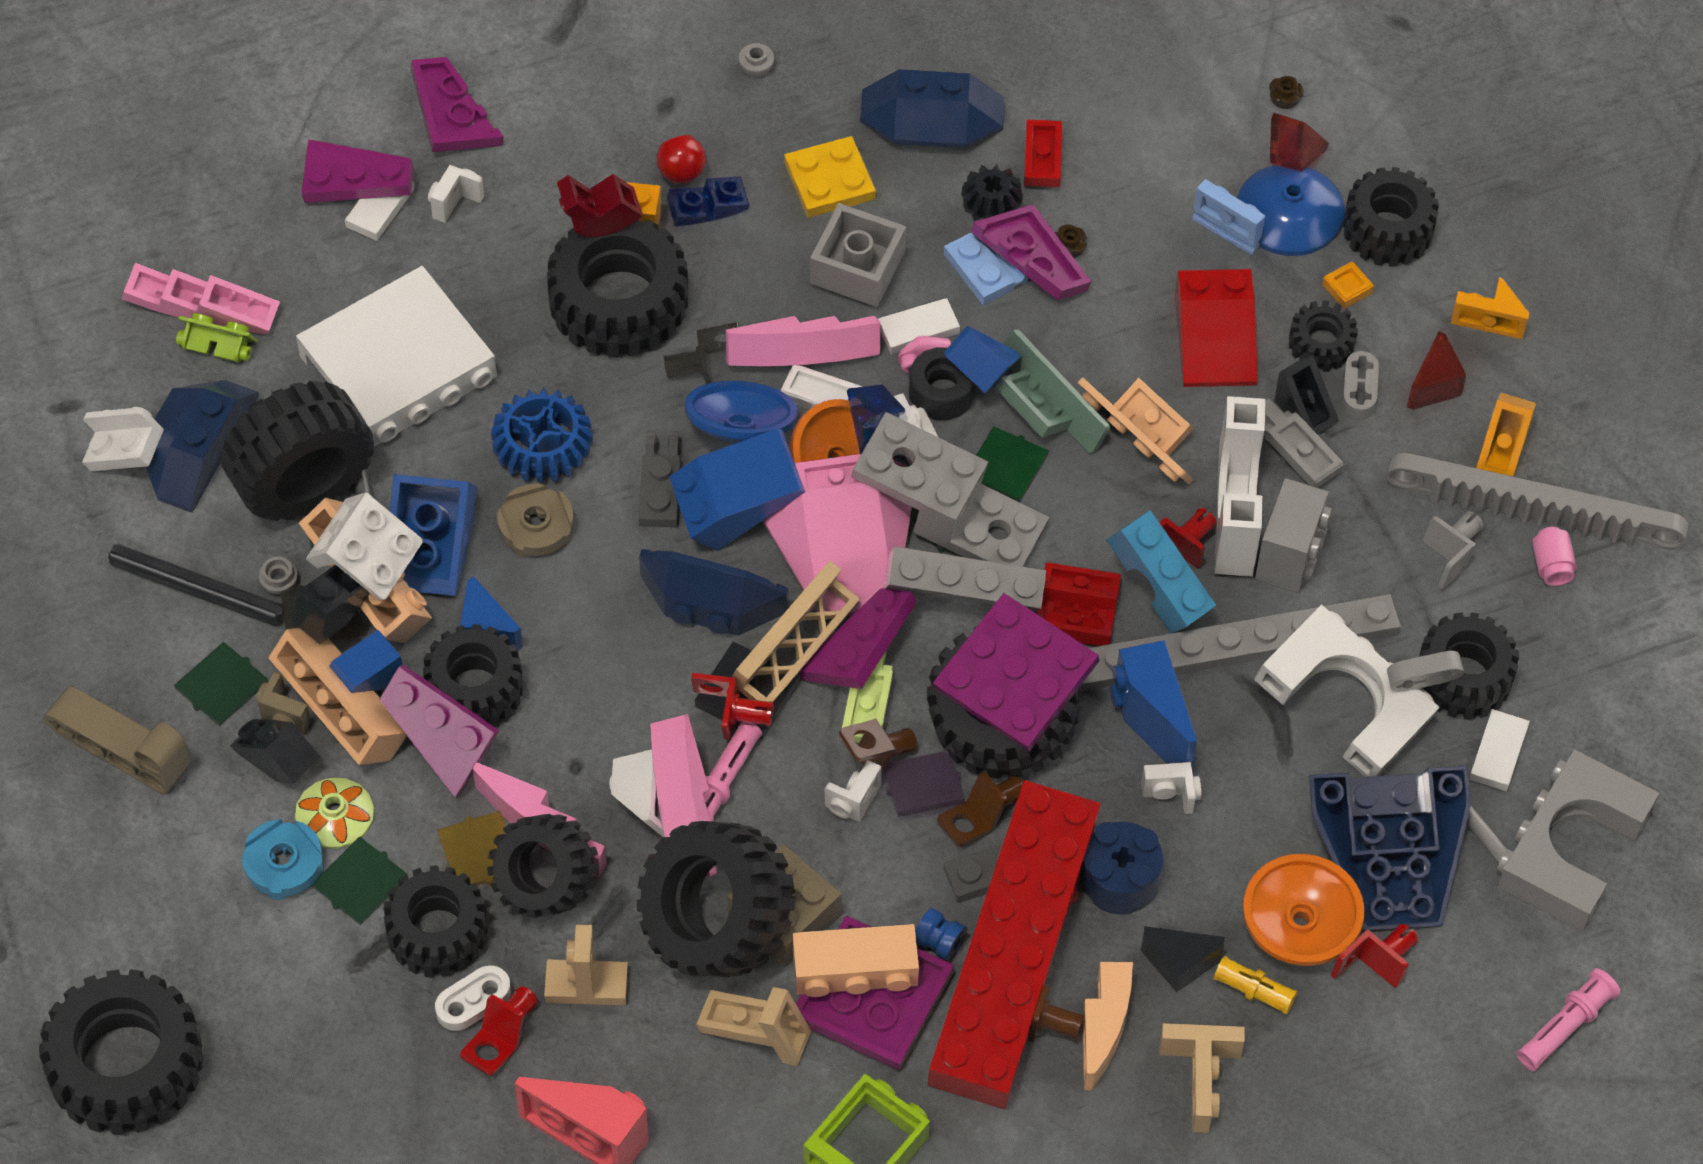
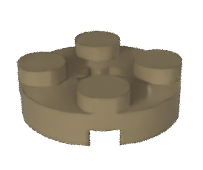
(535, 539)

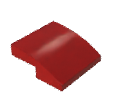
(1080, 602)

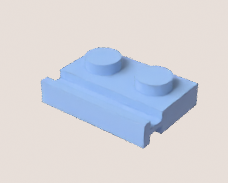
(1228, 216)
(983, 268)

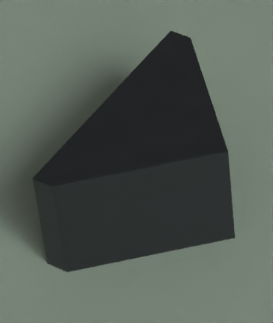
(1304, 392)
(1181, 954)

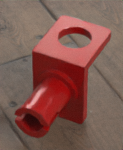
(1189, 534)
(735, 707)
(1379, 955)
(500, 1029)

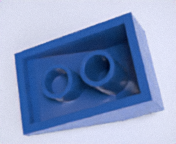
(736, 488)
(443, 517)
(1153, 702)

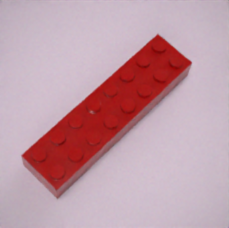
(1013, 945)

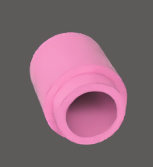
(1554, 556)

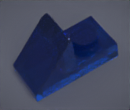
(867, 409)

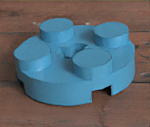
(284, 879)

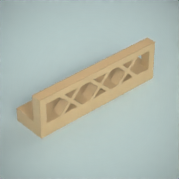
(789, 623)

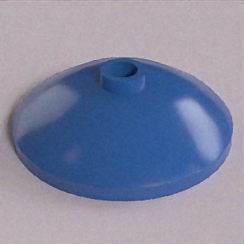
(1298, 222)
(739, 410)

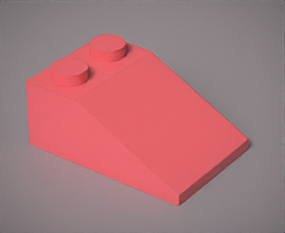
(586, 1118)

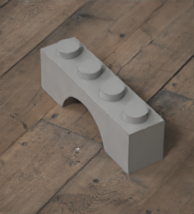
(963, 577)

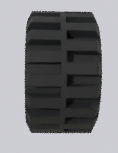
(1395, 194)
(1486, 645)
(477, 651)
(513, 870)
(428, 893)

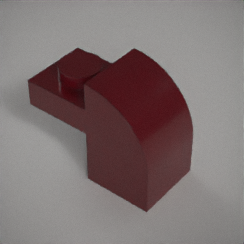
(599, 209)

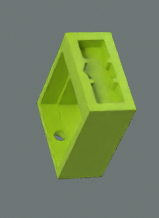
(882, 1099)

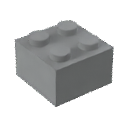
(857, 254)
(1294, 536)

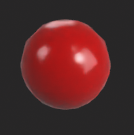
(681, 159)

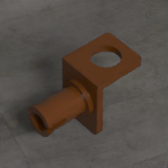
(876, 744)
(981, 808)
(1054, 1018)

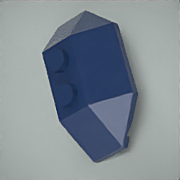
(932, 108)
(192, 438)
(711, 592)

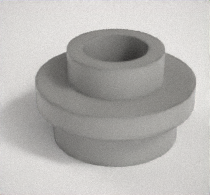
(759, 66)
(274, 567)

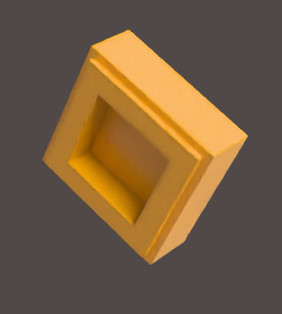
(1348, 285)

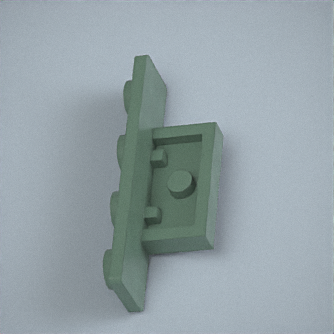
(1048, 398)

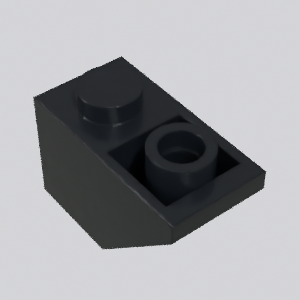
(328, 604)
(275, 749)

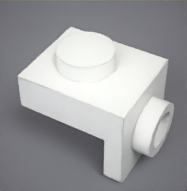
(449, 190)

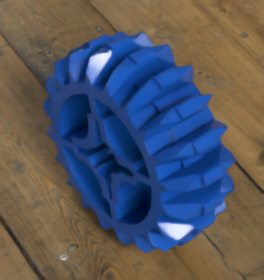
(533, 424)

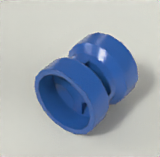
(940, 934)

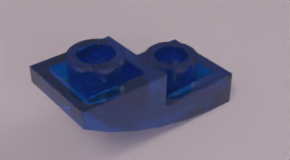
(714, 201)

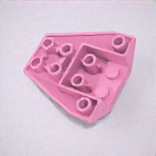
(842, 524)

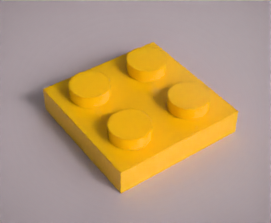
(829, 176)

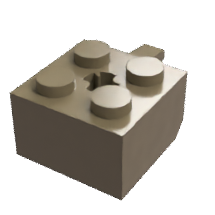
(815, 903)

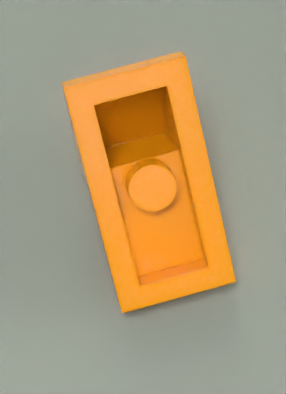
(1500, 315)

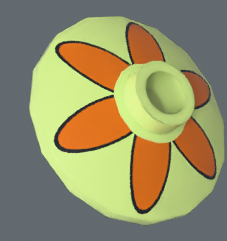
(339, 826)

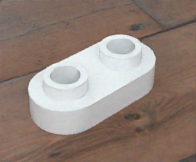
(470, 997)

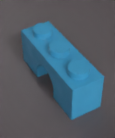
(1177, 590)

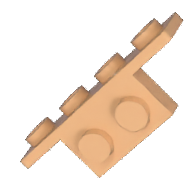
(1150, 419)

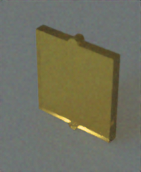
(469, 844)

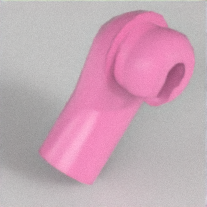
(916, 347)

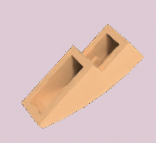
(1105, 1019)

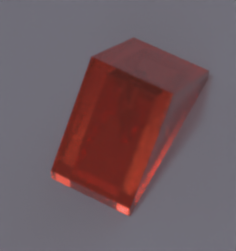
(1294, 143)
(1439, 376)

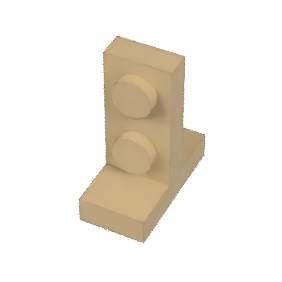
(582, 978)
(758, 1021)
(1205, 1047)

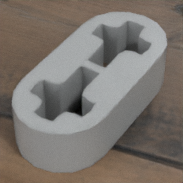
(1353, 384)
(1425, 671)

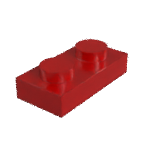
(1043, 153)

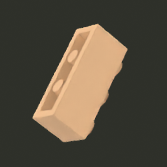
(855, 960)

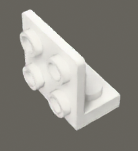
(366, 544)

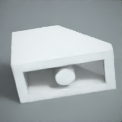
(635, 787)

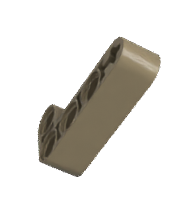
(146, 755)

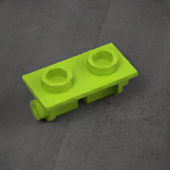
(201, 333)

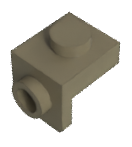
(277, 707)

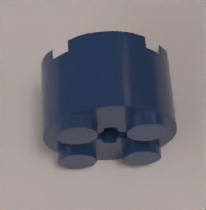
(1122, 867)

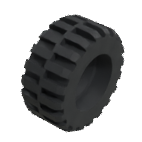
(625, 323)
(297, 450)
(984, 746)
(758, 899)
(110, 1005)

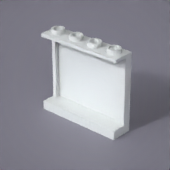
(399, 354)

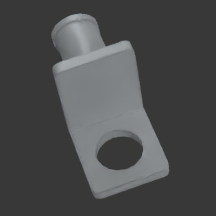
(1453, 543)

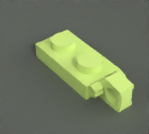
(871, 700)

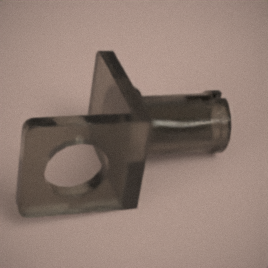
(698, 359)

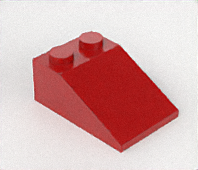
(1216, 327)

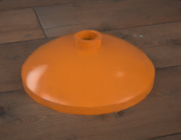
(824, 432)
(1308, 890)

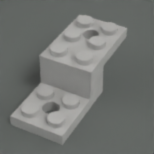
(948, 494)

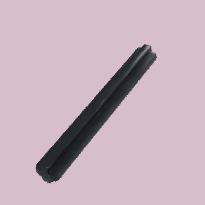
(196, 584)

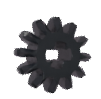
(991, 192)

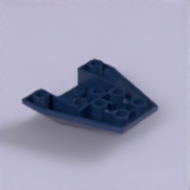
(1395, 839)

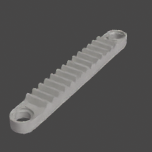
(1537, 501)

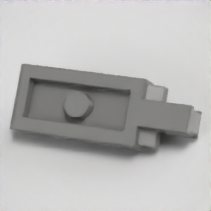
(1300, 446)

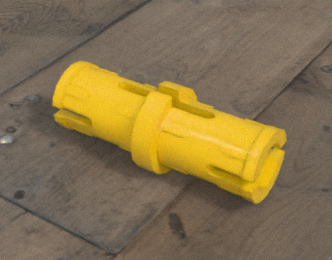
(1255, 985)

